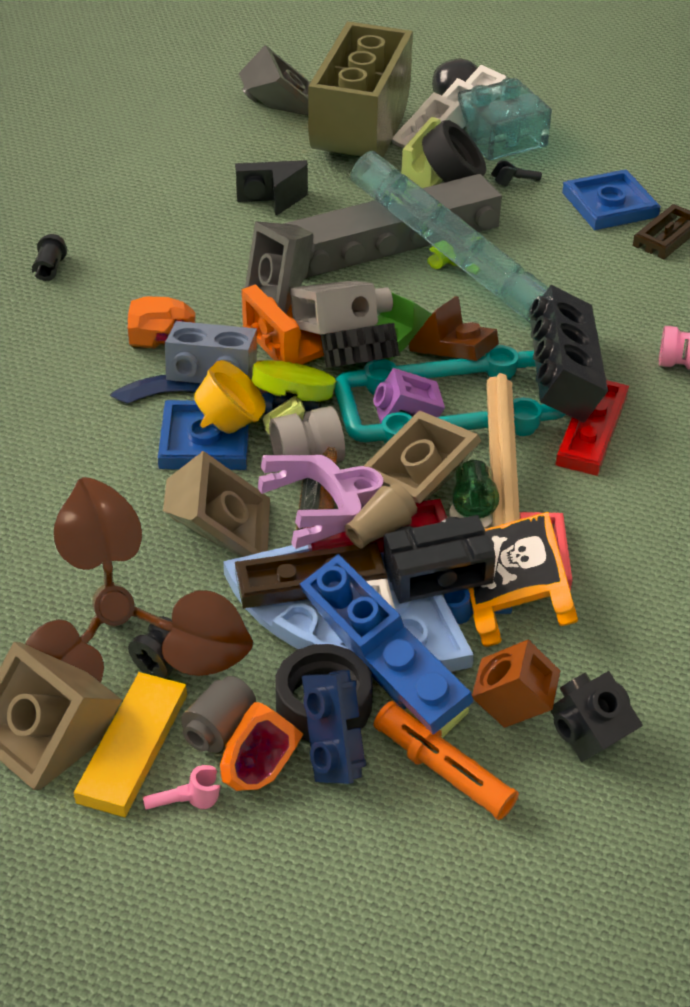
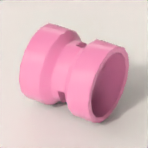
(672, 348)

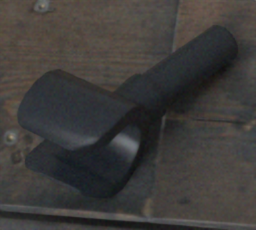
(505, 171)

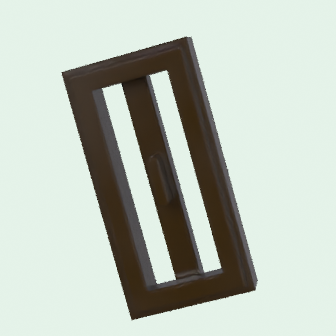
(671, 238)

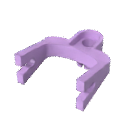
(348, 487)

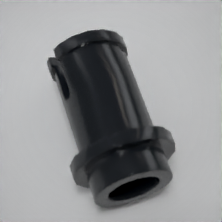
(50, 253)

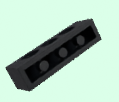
(567, 353)

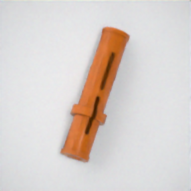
(492, 795)

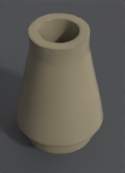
(382, 514)

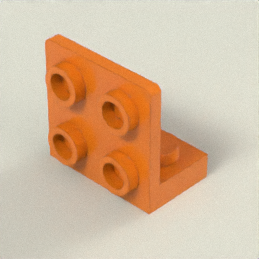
(278, 331)

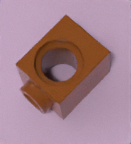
(516, 683)

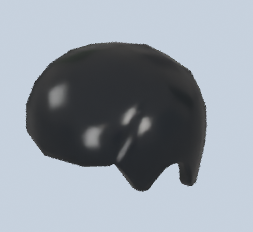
(448, 73)

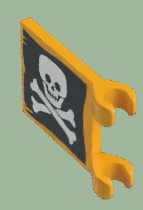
(525, 571)

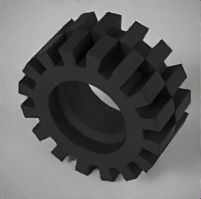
(360, 345)

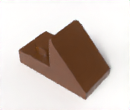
(448, 336)

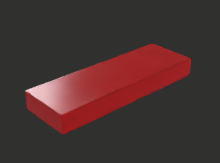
(588, 442)

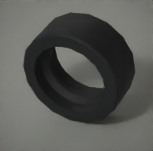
(452, 152)
(320, 660)

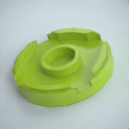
(290, 377)

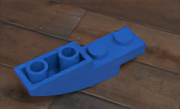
(385, 645)

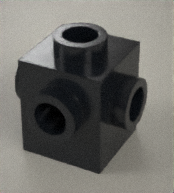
(594, 714)

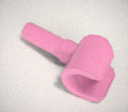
(197, 792)

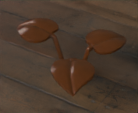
(102, 528)

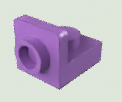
(407, 393)

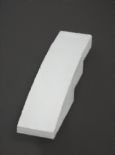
(445, 106)

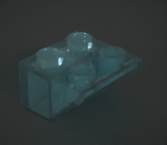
(505, 118)

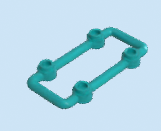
(500, 359)

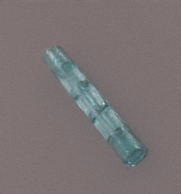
(447, 233)

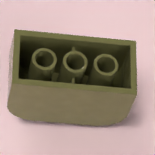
(360, 90)

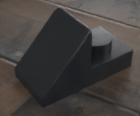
(272, 181)

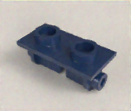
(335, 750)

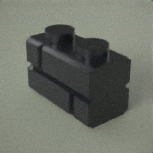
(438, 558)

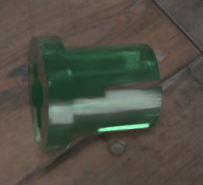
(475, 490)

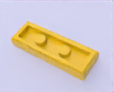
(130, 745)

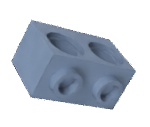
(198, 346)

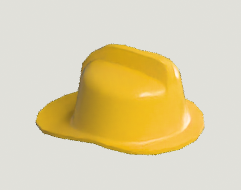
(228, 398)

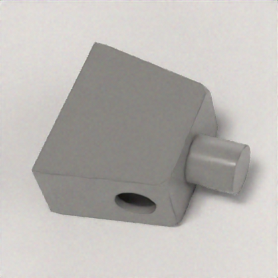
(338, 306)

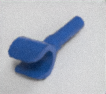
(461, 606)

